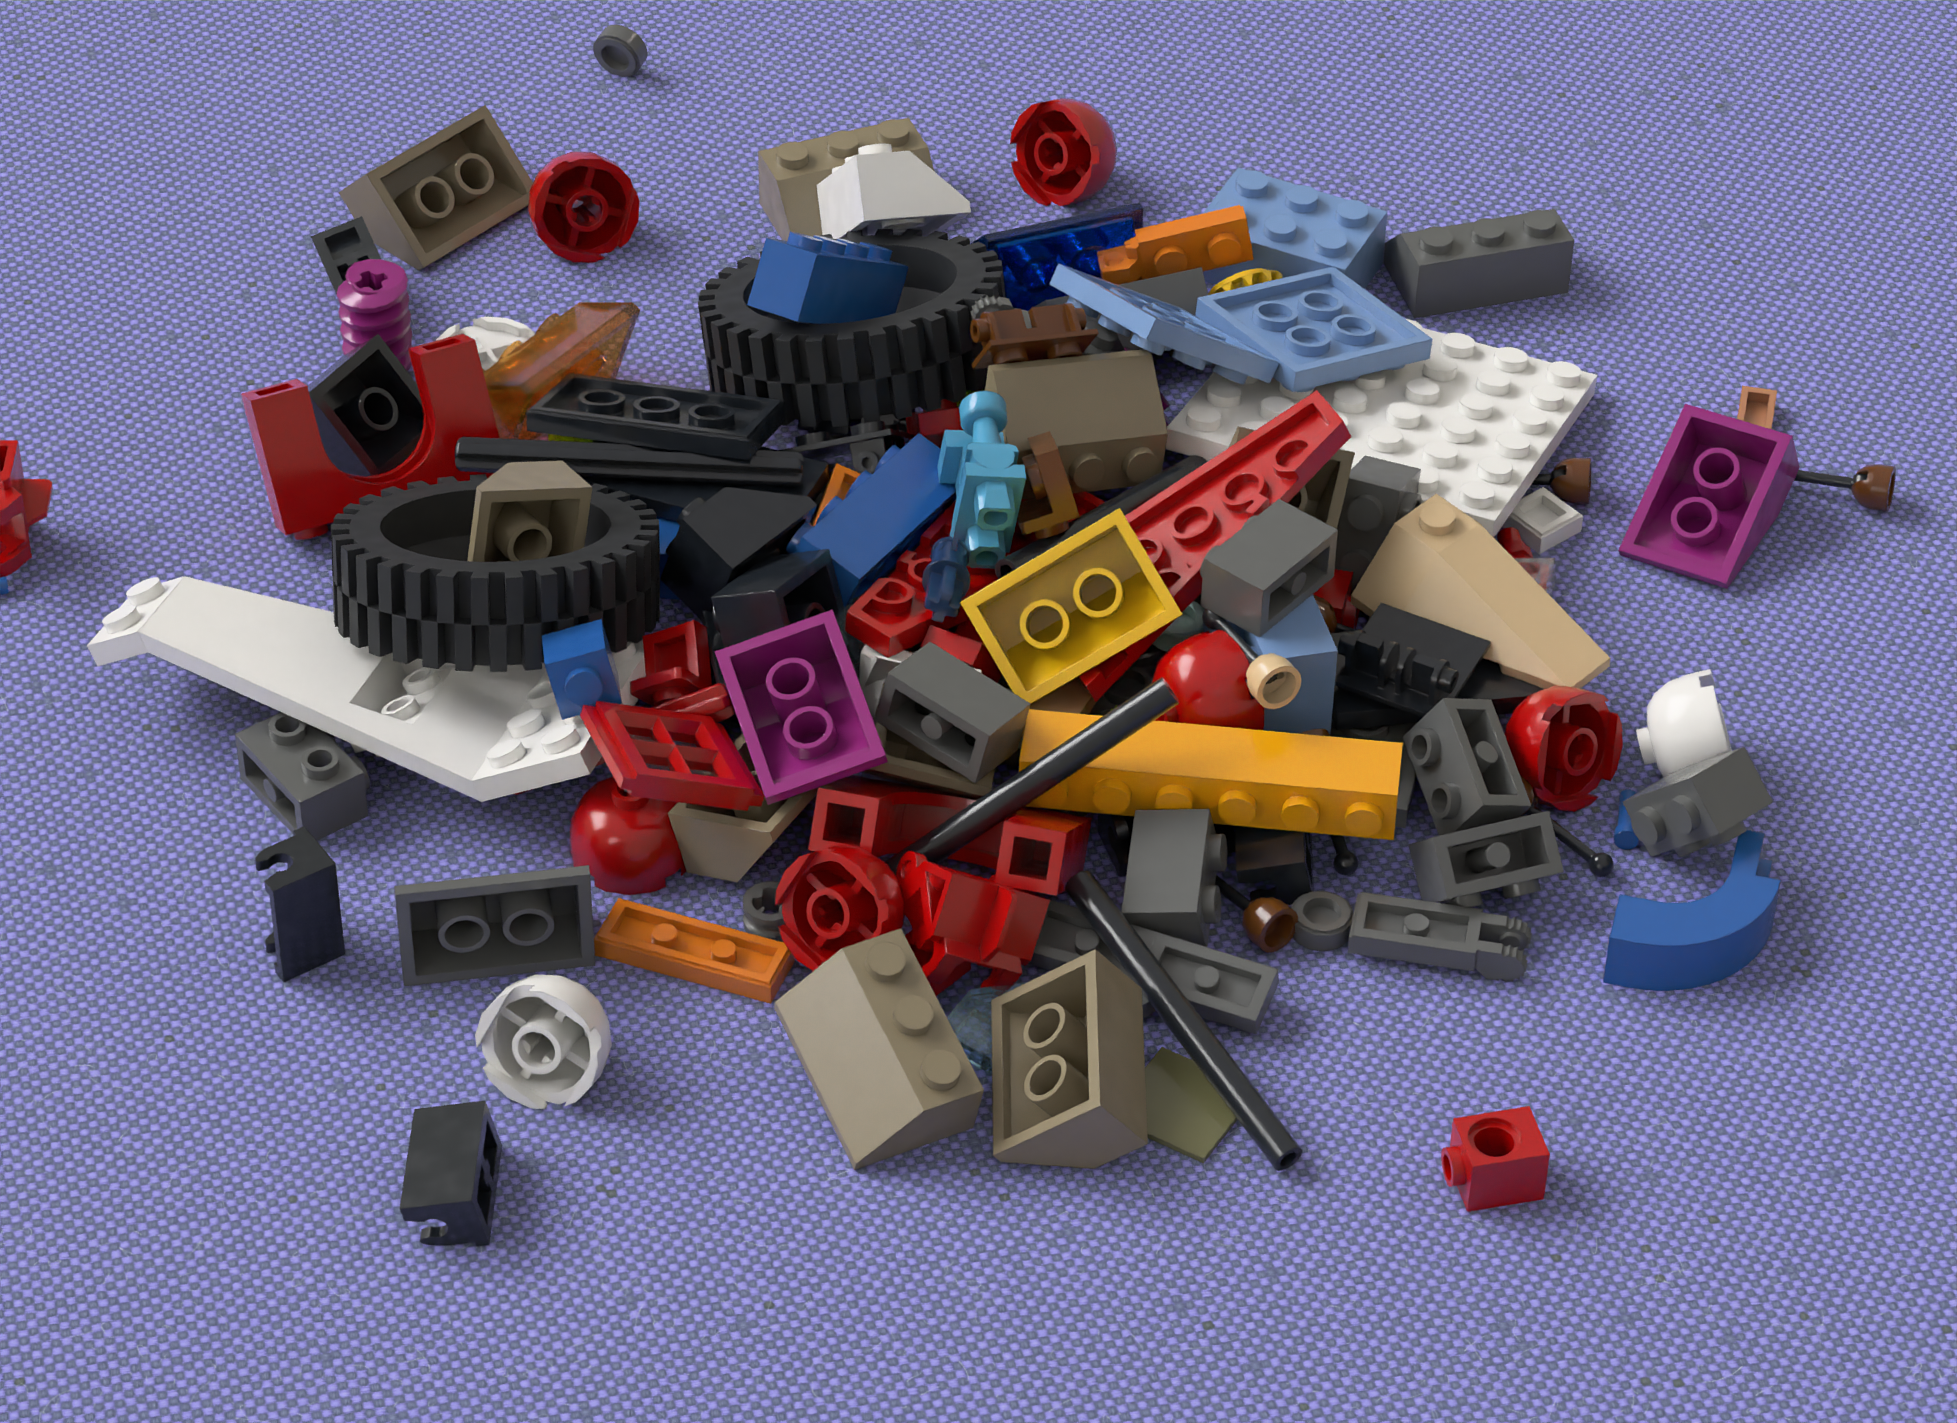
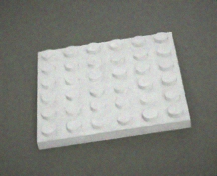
(1466, 417)

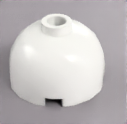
(1684, 724)
(544, 1040)

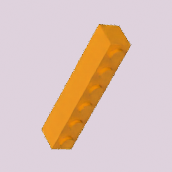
(1234, 772)

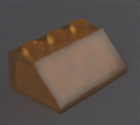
(581, 341)

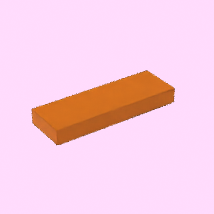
(694, 950)

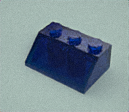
(1034, 250)

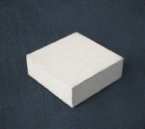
(1544, 520)

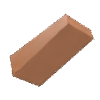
(1757, 406)

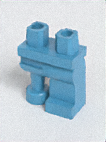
(984, 477)

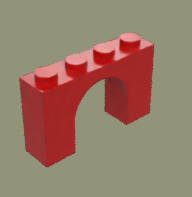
(305, 484)
(1028, 849)

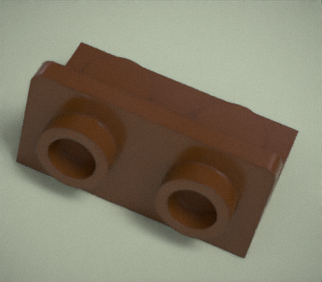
(1053, 500)

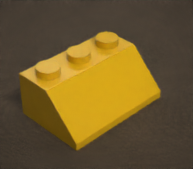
(1071, 608)

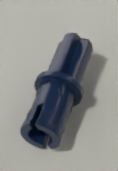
(946, 578)

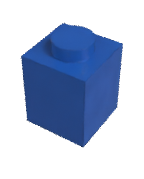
(580, 667)

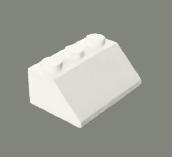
(887, 193)

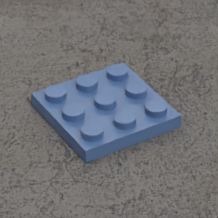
(1163, 327)
(1316, 328)

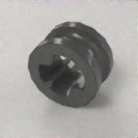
(755, 903)

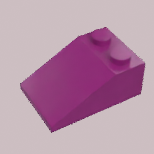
(1711, 496)
(800, 707)

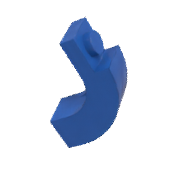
(1698, 940)

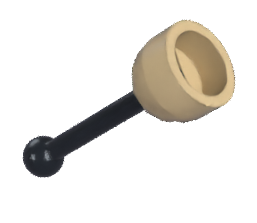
(1269, 676)

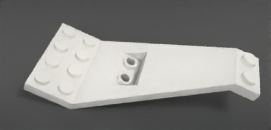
(459, 728)

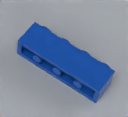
(826, 280)
(879, 516)

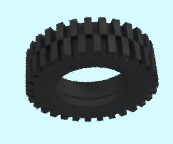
(864, 364)
(413, 593)

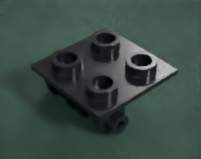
(866, 444)
(1407, 660)

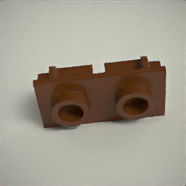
(1055, 333)

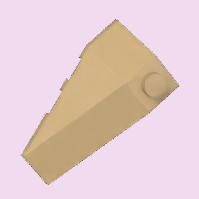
(1460, 576)

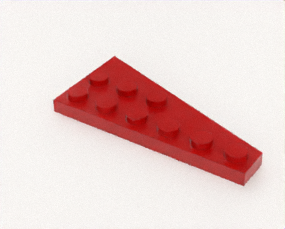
(1217, 501)
(893, 610)

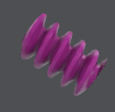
(376, 303)

